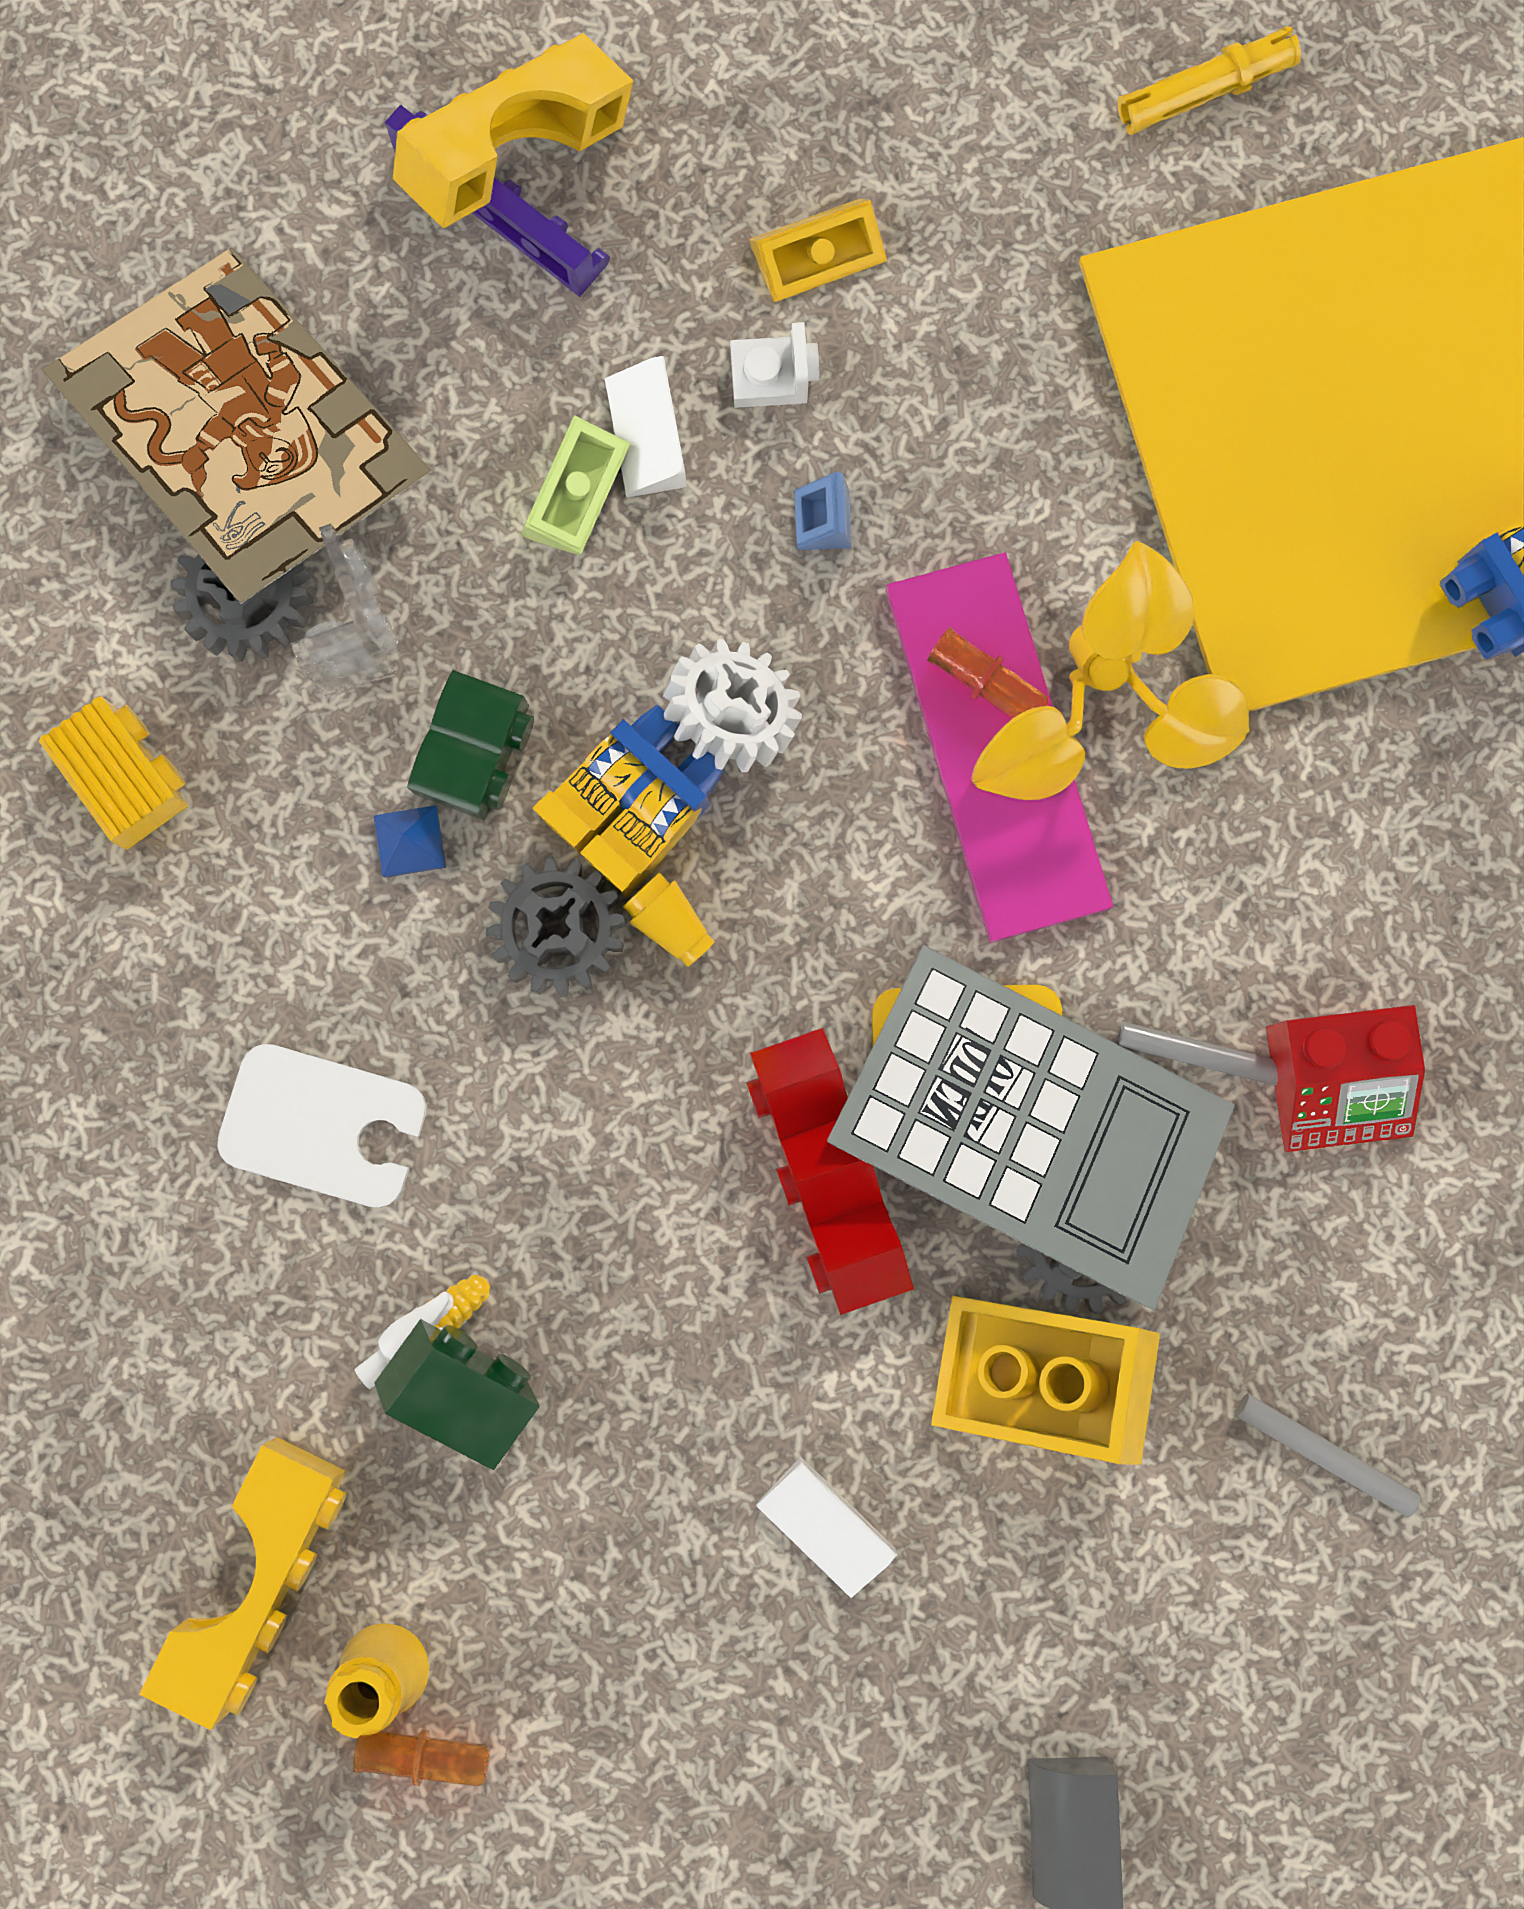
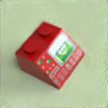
(1347, 1077)

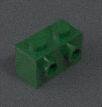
(457, 1393)

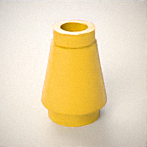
(669, 919)

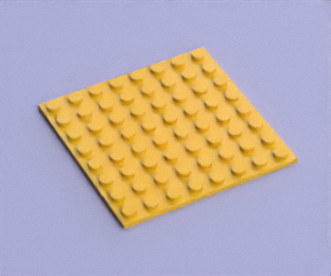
(1329, 413)

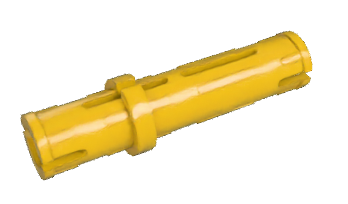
(1223, 74)

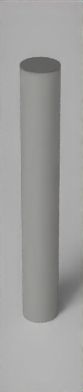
(1198, 1053)
(1328, 1455)

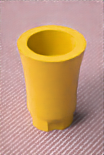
(392, 1664)

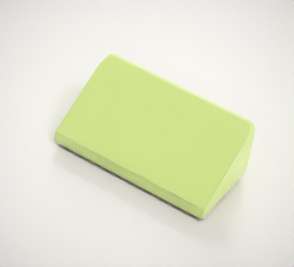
(575, 487)

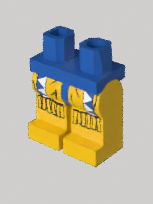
(1496, 577)
(630, 801)

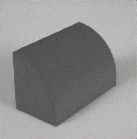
(1075, 1833)

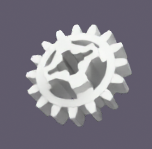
(732, 705)

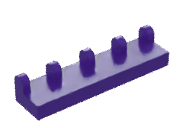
(526, 228)

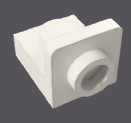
(773, 369)

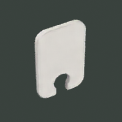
(304, 1121)

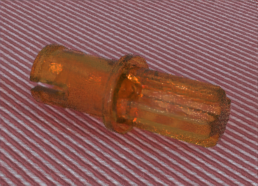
(985, 675)
(422, 1758)

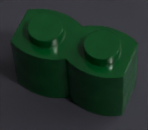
(470, 746)

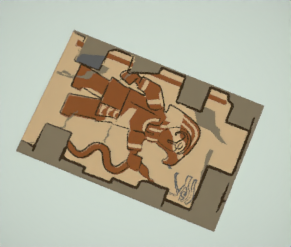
(236, 423)

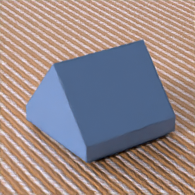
(823, 514)

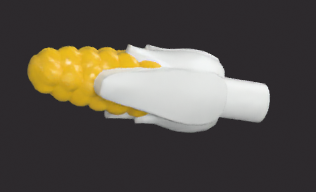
(447, 1308)

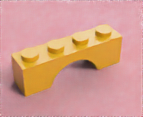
(562, 96)
(208, 1659)

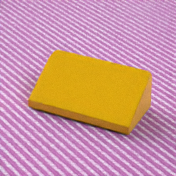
(819, 249)

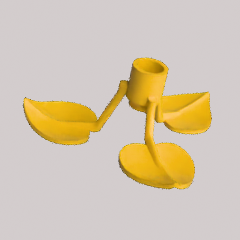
(1132, 612)

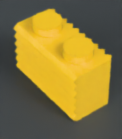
(115, 772)

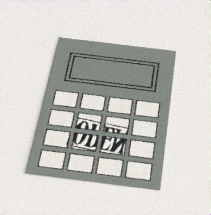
(1034, 1126)

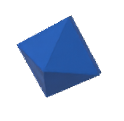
(409, 841)

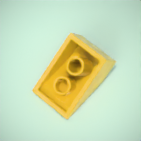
(1046, 1380)

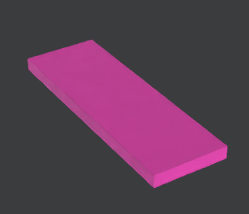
(1025, 858)

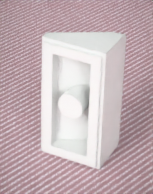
(646, 419)
(827, 1528)

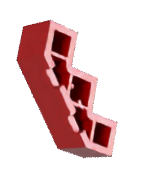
(838, 1192)

